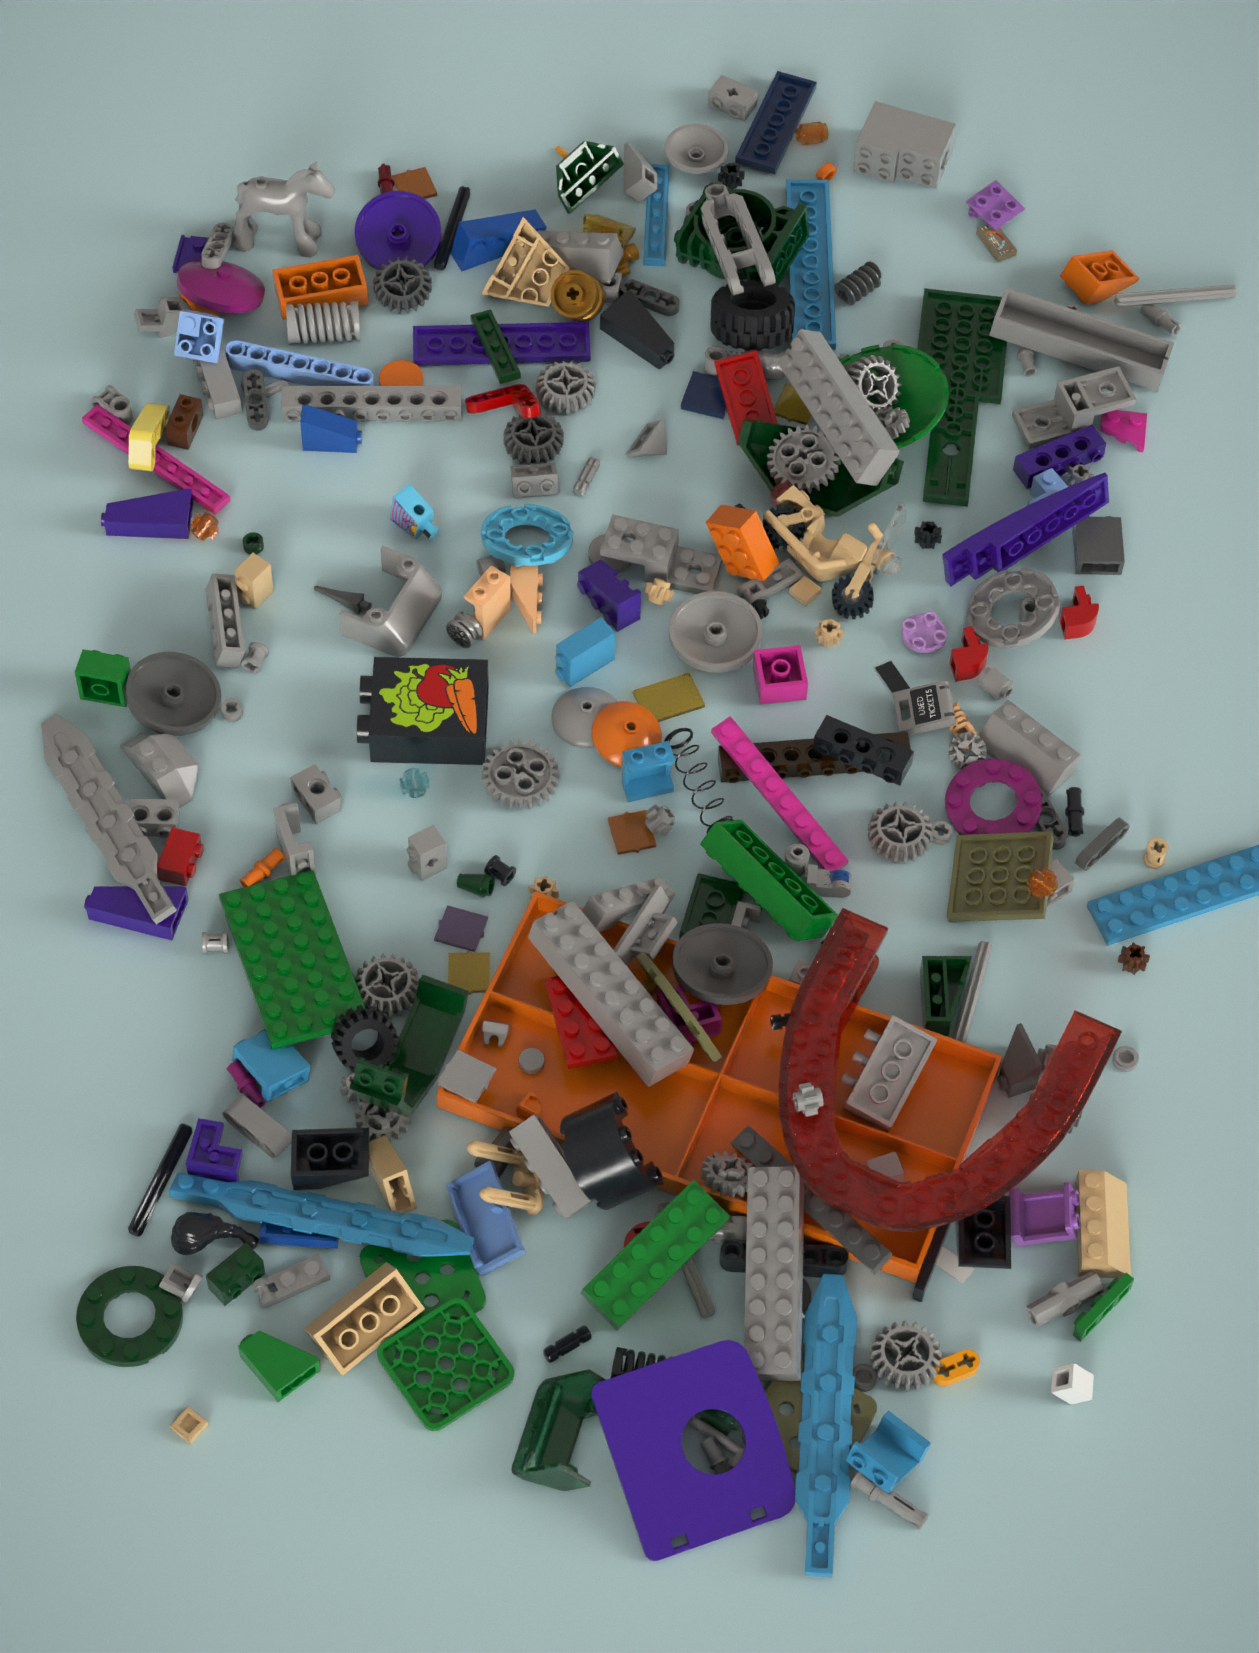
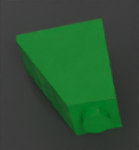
(277, 1363)

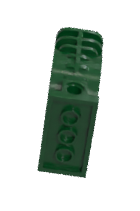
(783, 236)

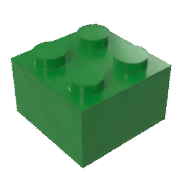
(102, 677)

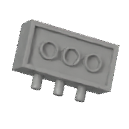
(887, 1072)

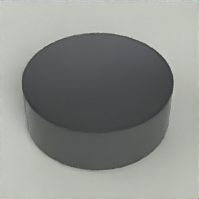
(865, 1377)

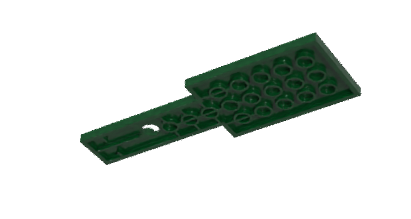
(957, 337)

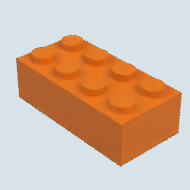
(321, 282)

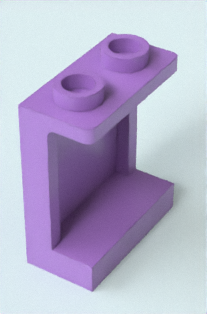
(1044, 1216)

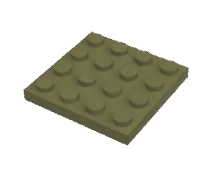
(993, 876)

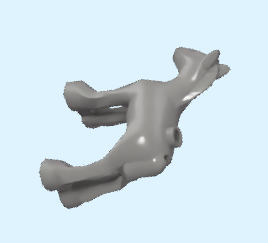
(281, 198)

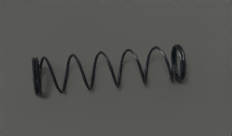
(668, 738)

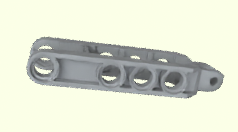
(721, 204)

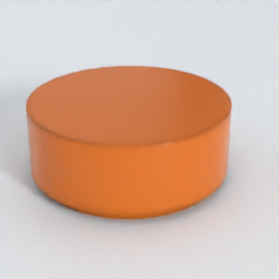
(826, 172)

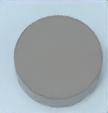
(1125, 1059)
(531, 1060)

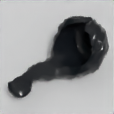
(197, 1230)

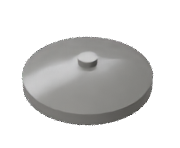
(715, 631)

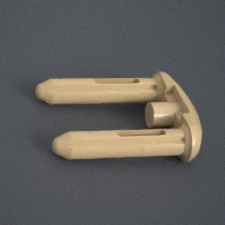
(533, 1196)

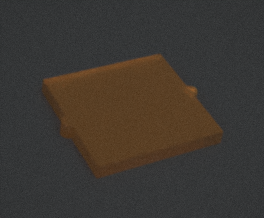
(416, 182)
(631, 832)

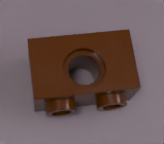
(184, 421)

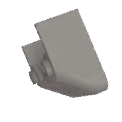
(400, 626)

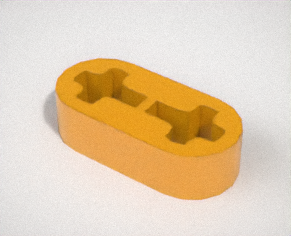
(958, 1373)

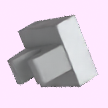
(499, 1029)

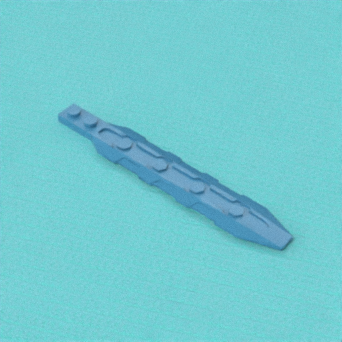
(327, 1216)
(826, 1419)

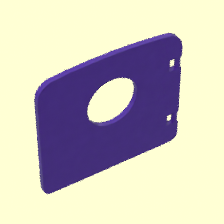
(644, 1428)

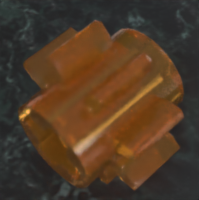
(205, 526)
(1042, 883)

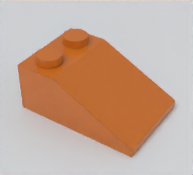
(1097, 276)

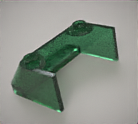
(554, 1429)

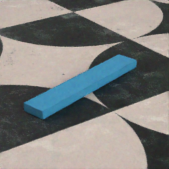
(656, 219)

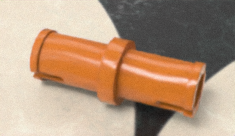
(262, 868)

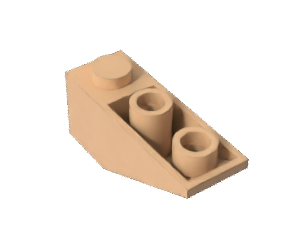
(525, 594)

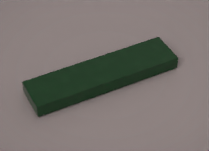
(495, 346)

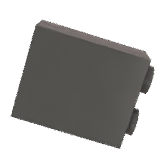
(1098, 546)

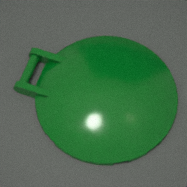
(922, 389)

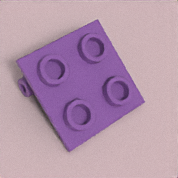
(994, 205)

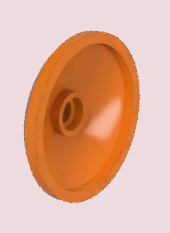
(611, 731)

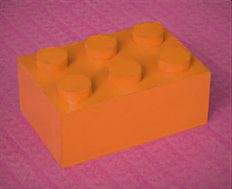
(742, 542)

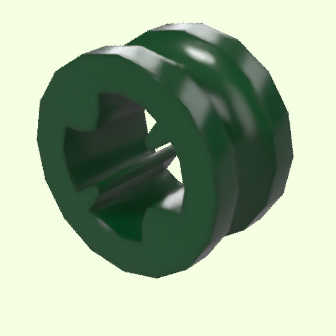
(255, 538)

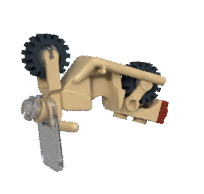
(832, 558)

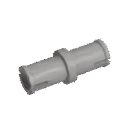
(1161, 318)

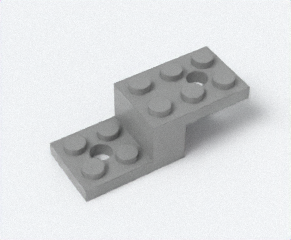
(1074, 406)
(659, 552)

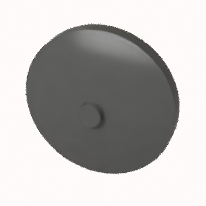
(173, 693)
(722, 964)

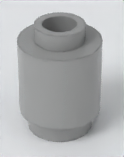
(995, 683)
(797, 858)

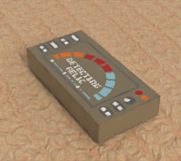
(996, 243)

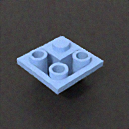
(199, 336)

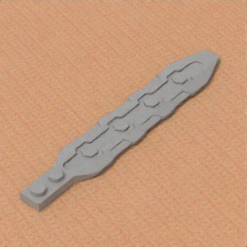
(105, 814)

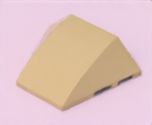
(526, 269)

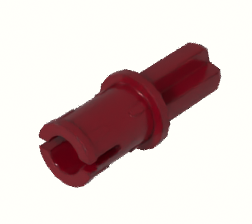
(385, 180)

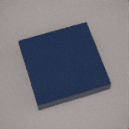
(704, 396)

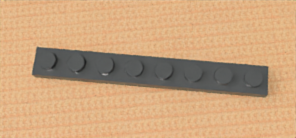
(834, 1221)

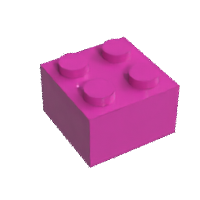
(780, 674)

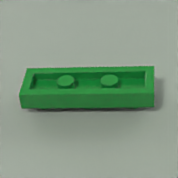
(1102, 1306)

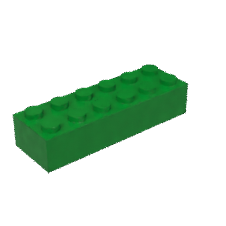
(768, 880)
(655, 1255)

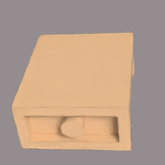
(490, 598)

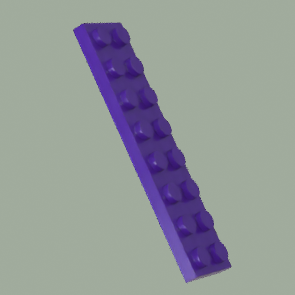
(525, 340)

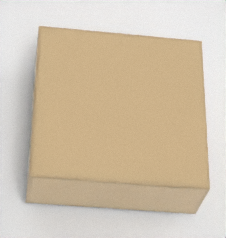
(805, 590)
(189, 1425)

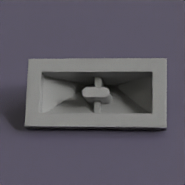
(650, 441)

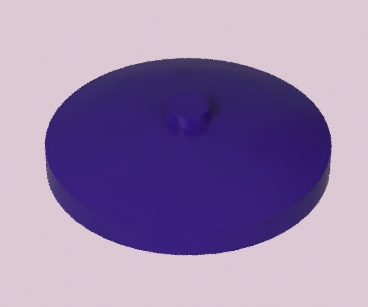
(397, 226)

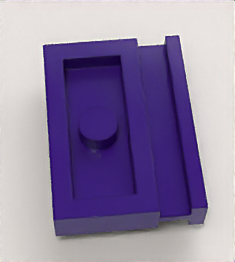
(188, 250)

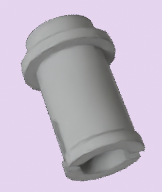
(1026, 356)

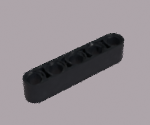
(820, 1253)

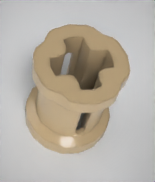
(1159, 851)

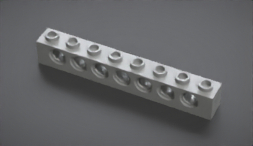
(376, 402)

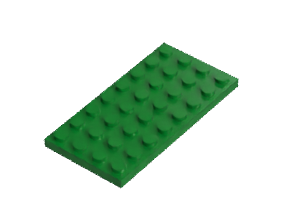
(291, 957)

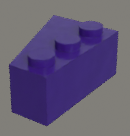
(610, 595)

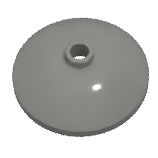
(696, 148)
(574, 722)

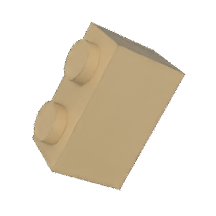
(254, 581)

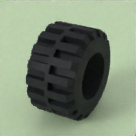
(360, 1020)

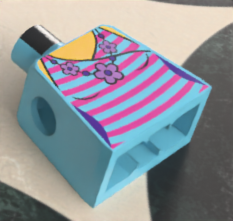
(413, 514)

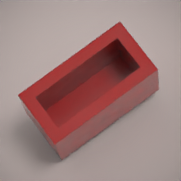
(179, 856)

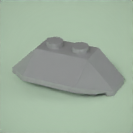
(164, 765)

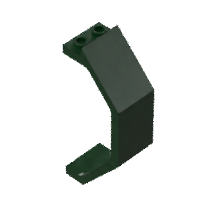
(420, 1050)

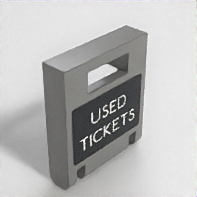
(929, 708)

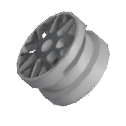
(465, 629)

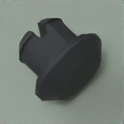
(760, 606)

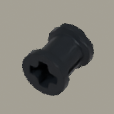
(500, 870)

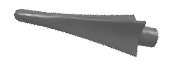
(351, 600)

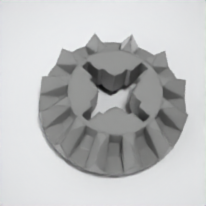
(962, 741)

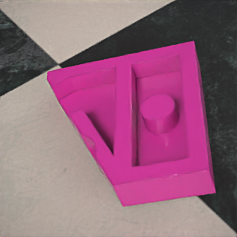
(1125, 427)

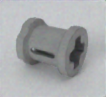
(255, 656)
(215, 942)

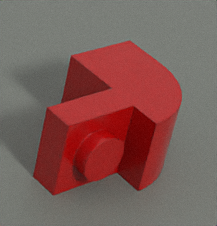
(1081, 618)
(971, 659)

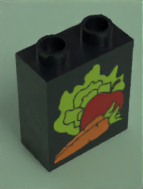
(425, 710)

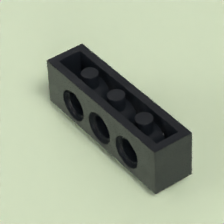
(854, 740)

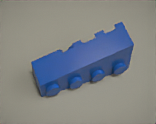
(489, 237)

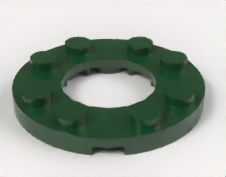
(135, 1350)

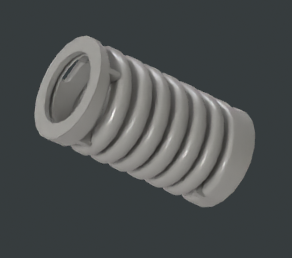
(323, 323)

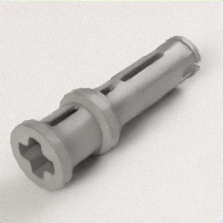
(891, 1500)

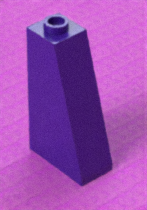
(151, 516)
(124, 909)

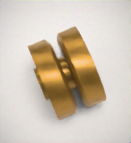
(566, 299)

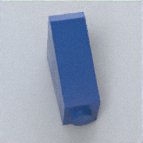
(328, 431)

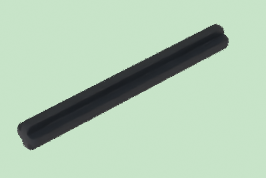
(451, 228)
(160, 1180)

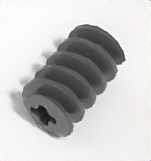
(859, 283)

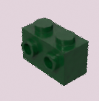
(235, 1274)

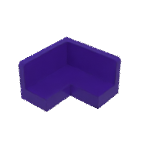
(210, 1159)

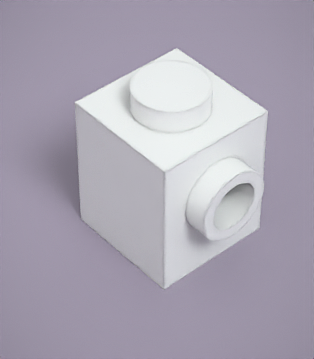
(1072, 1383)

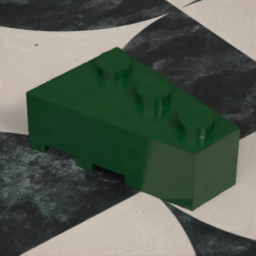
(941, 989)

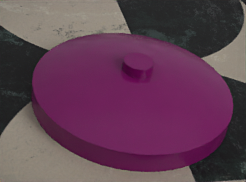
(221, 289)

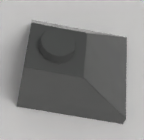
(1020, 1065)

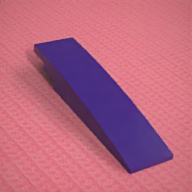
(1024, 530)

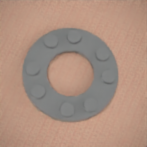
(1003, 583)

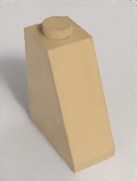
(390, 1176)

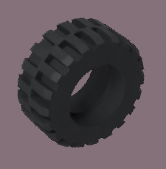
(752, 319)

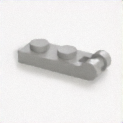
(782, 577)
(291, 1281)

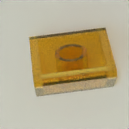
(599, 224)

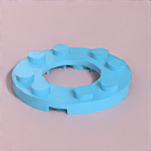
(505, 518)

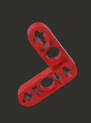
(517, 395)

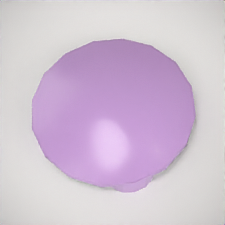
(924, 632)

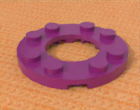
(993, 770)

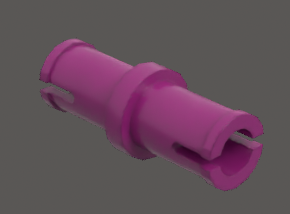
(246, 1083)

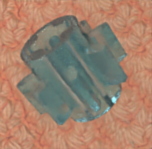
(414, 783)

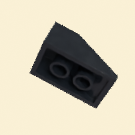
(328, 1157)
(985, 1237)

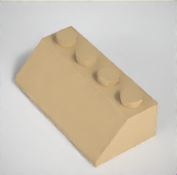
(1103, 1225)
(364, 1318)

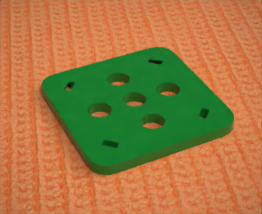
(457, 1285)
(451, 1337)

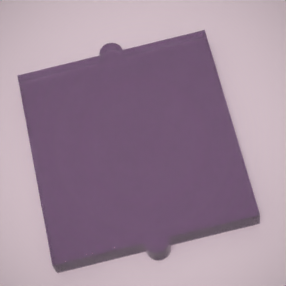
(461, 928)

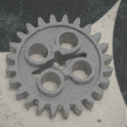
(795, 444)
(520, 774)

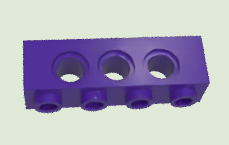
(1060, 454)

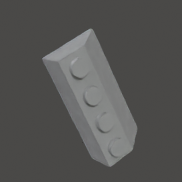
(587, 251)
(1021, 739)

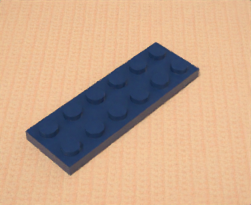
(775, 122)

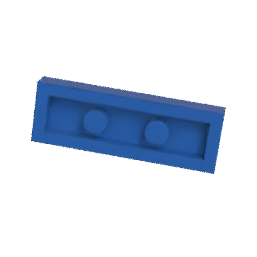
(284, 1235)

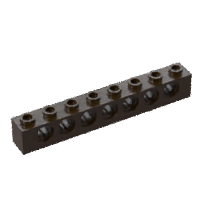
(801, 753)

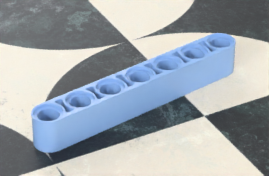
(295, 366)

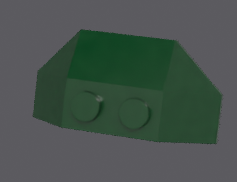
(585, 172)

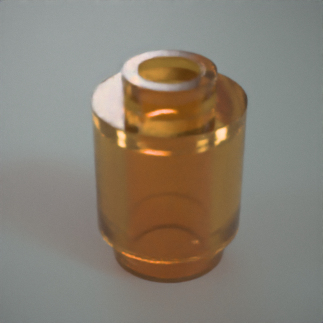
(812, 133)

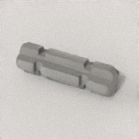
(586, 476)

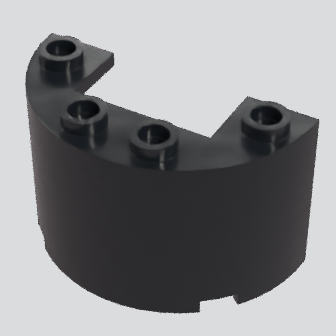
(603, 1154)

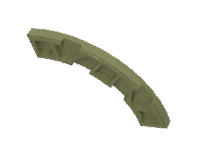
(679, 1006)

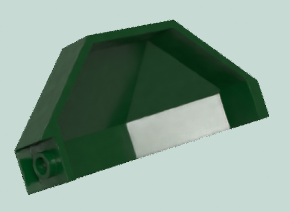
(840, 494)

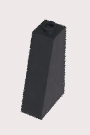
(637, 330)

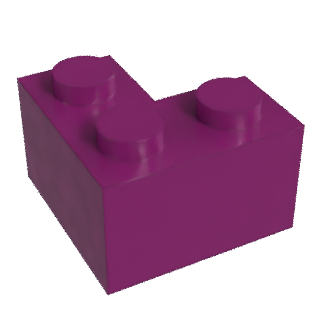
(704, 1012)

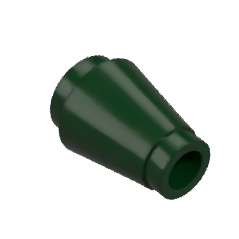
(476, 883)

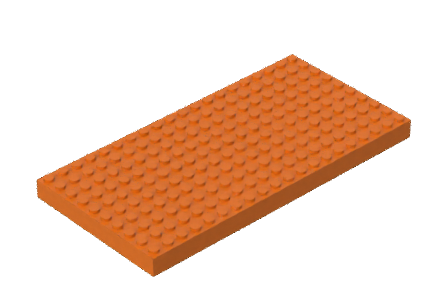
(713, 1102)

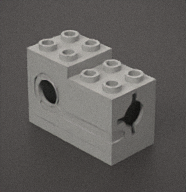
(903, 146)

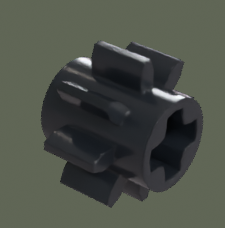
(731, 175)
(928, 535)

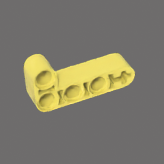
(146, 434)

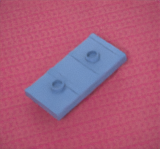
(488, 1223)

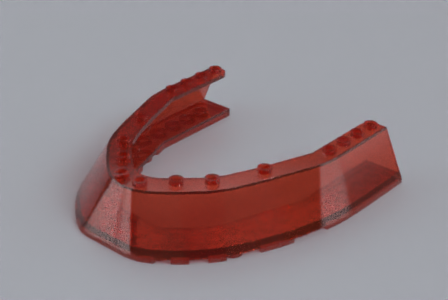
(812, 1054)

